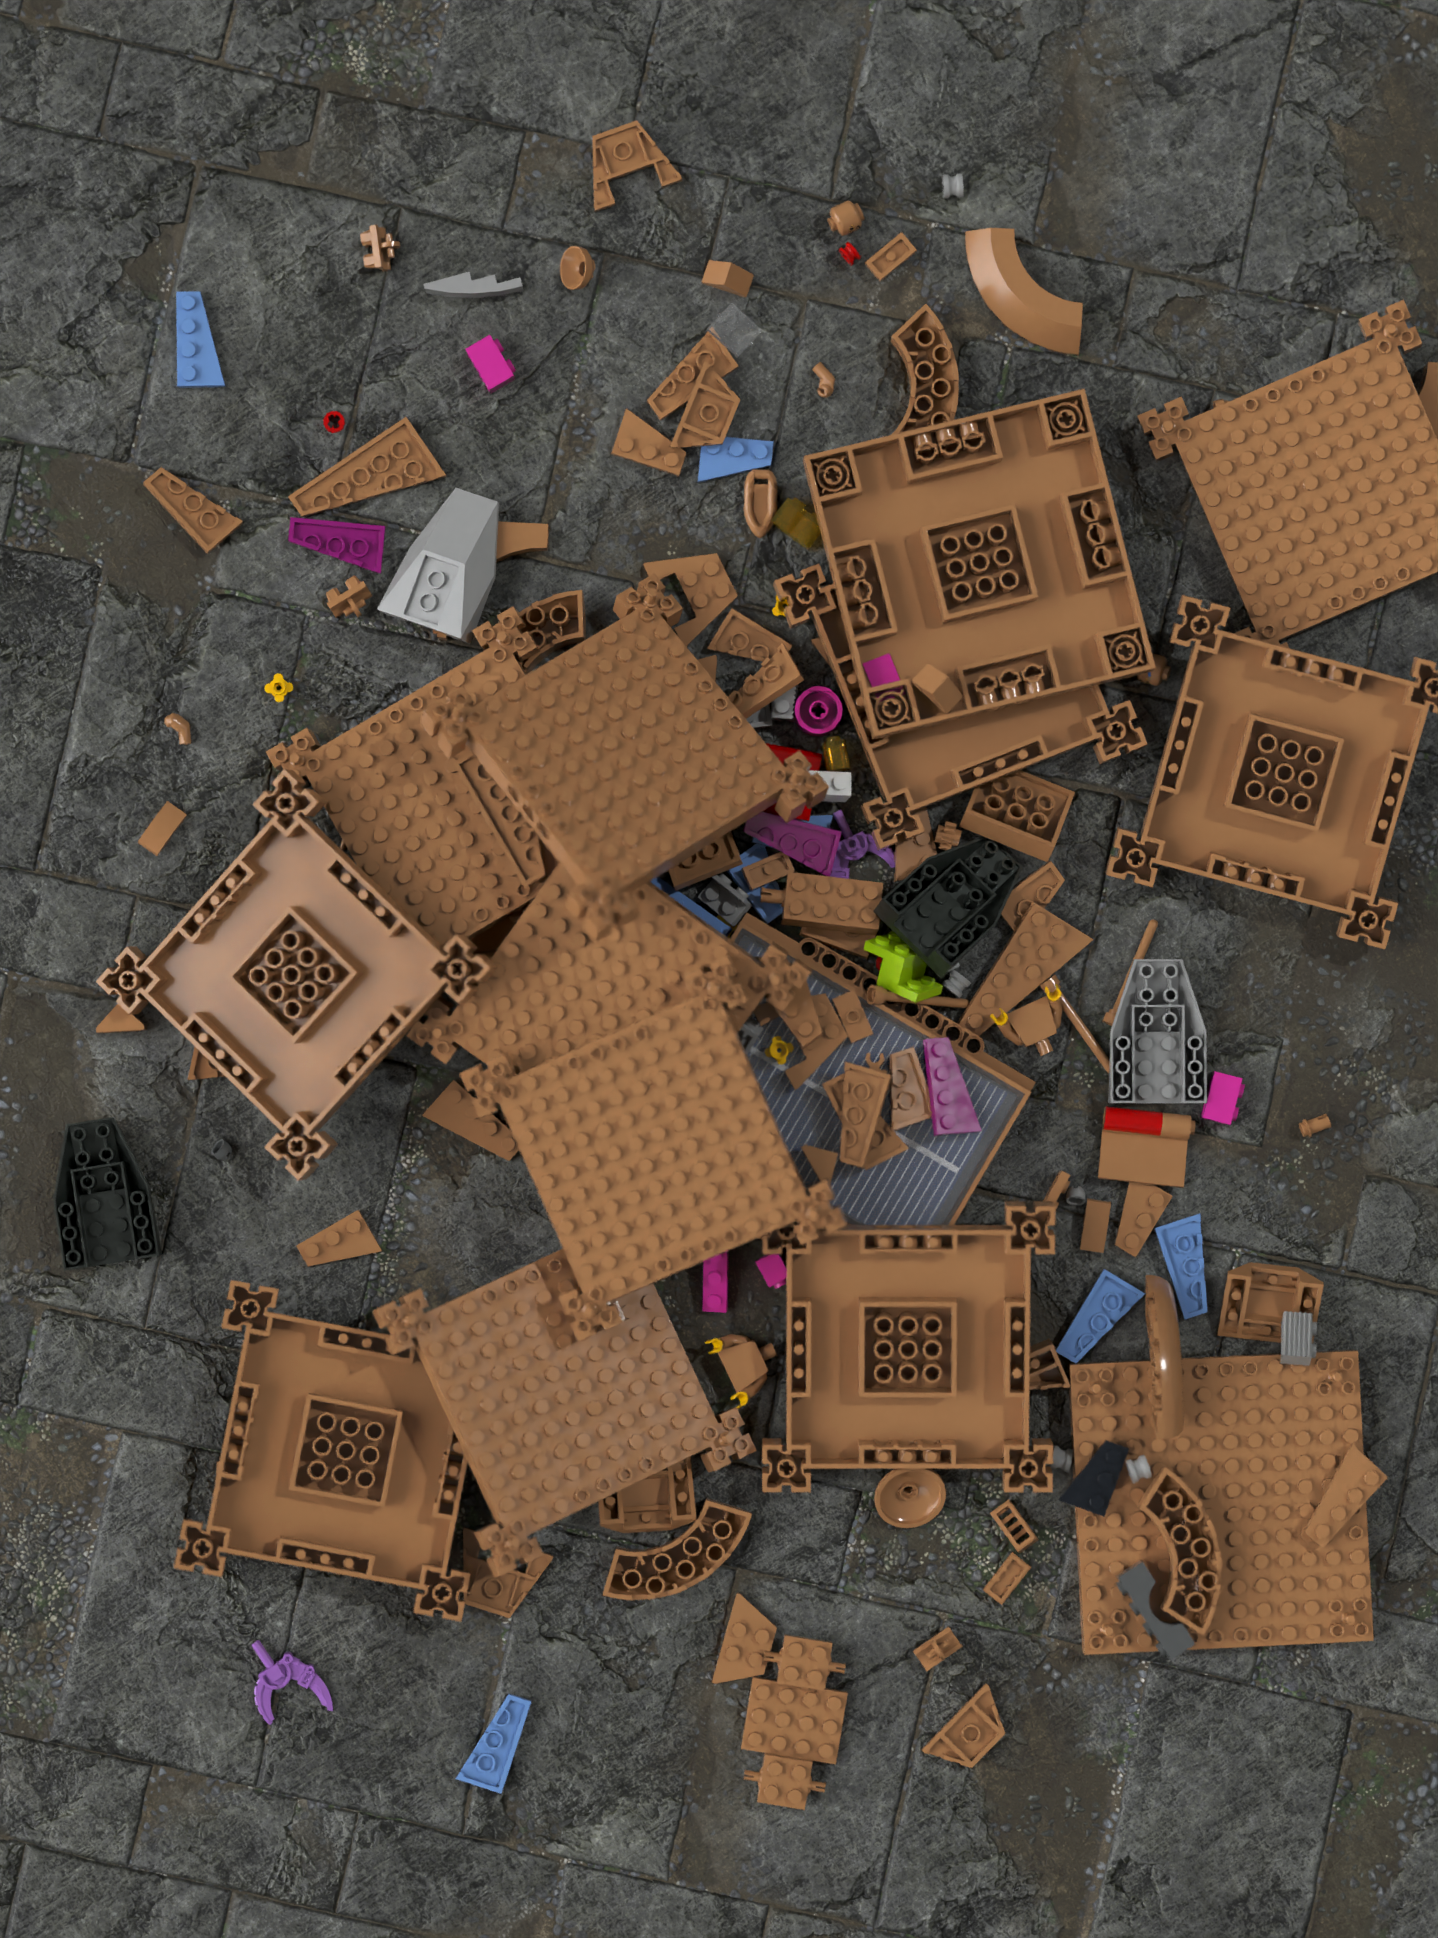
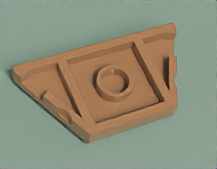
(707, 412)
(744, 1643)
(969, 1731)

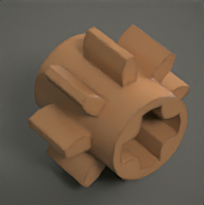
(947, 836)

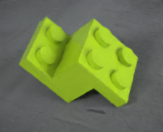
(902, 968)

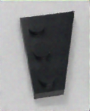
(1097, 1480)

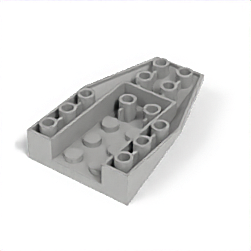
(448, 568)
(1158, 1038)

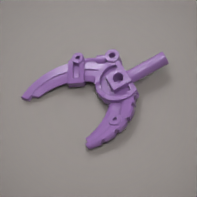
(855, 847)
(278, 1675)

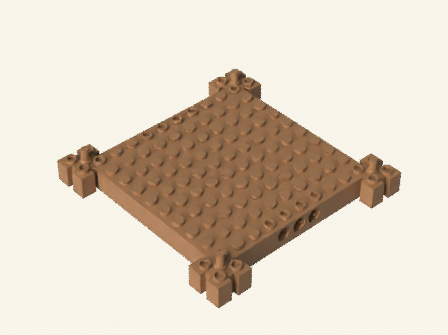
(1317, 482)
(958, 754)
(624, 756)
(1281, 773)
(408, 806)
(295, 974)
(566, 991)
(653, 1148)
(910, 1350)
(553, 1415)
(333, 1459)

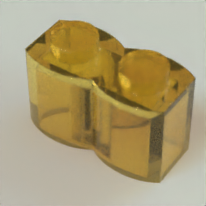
(797, 522)
(835, 754)

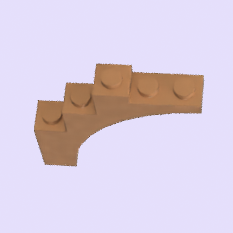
(516, 539)

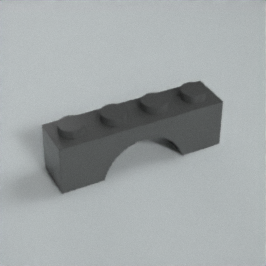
(1171, 1637)

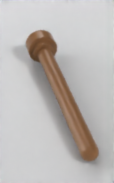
(1140, 954)
(877, 995)
(1077, 1022)

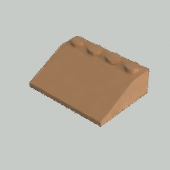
(1019, 813)

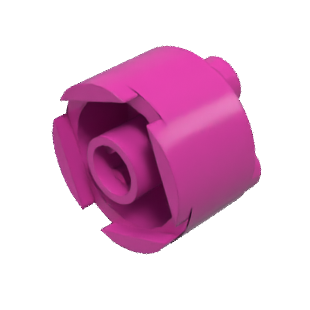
(829, 703)

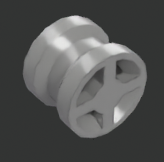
(953, 185)
(956, 983)
(1062, 1459)
(1138, 1468)

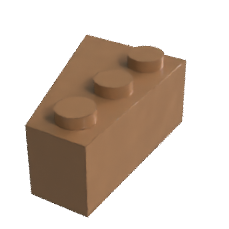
(1045, 1367)

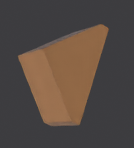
(727, 277)
(937, 688)
(120, 1021)
(821, 1160)

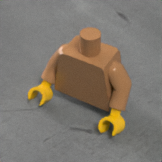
(1033, 1022)
(743, 1363)

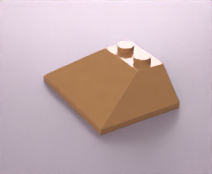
(1260, 1294)
(653, 1503)

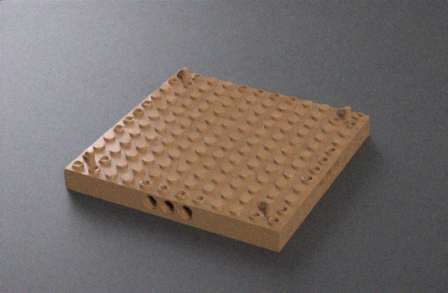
(980, 556)
(1259, 1459)

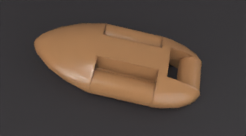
(760, 501)

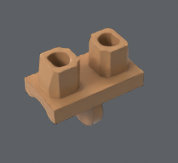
(382, 247)
(350, 600)
(937, 1648)

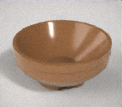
(573, 265)

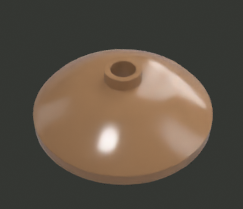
(912, 1505)

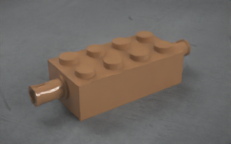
(827, 903)

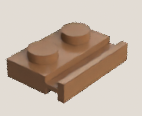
(1058, 1186)

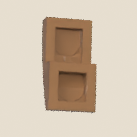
(162, 828)
(1095, 1225)

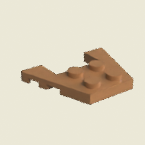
(622, 153)
(704, 585)
(818, 1050)
(500, 1593)

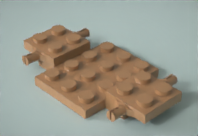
(794, 1721)

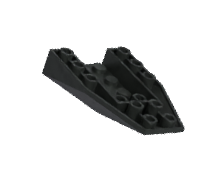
(951, 901)
(102, 1198)

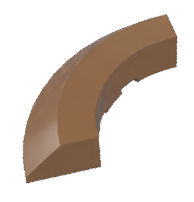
(1017, 297)
(930, 371)

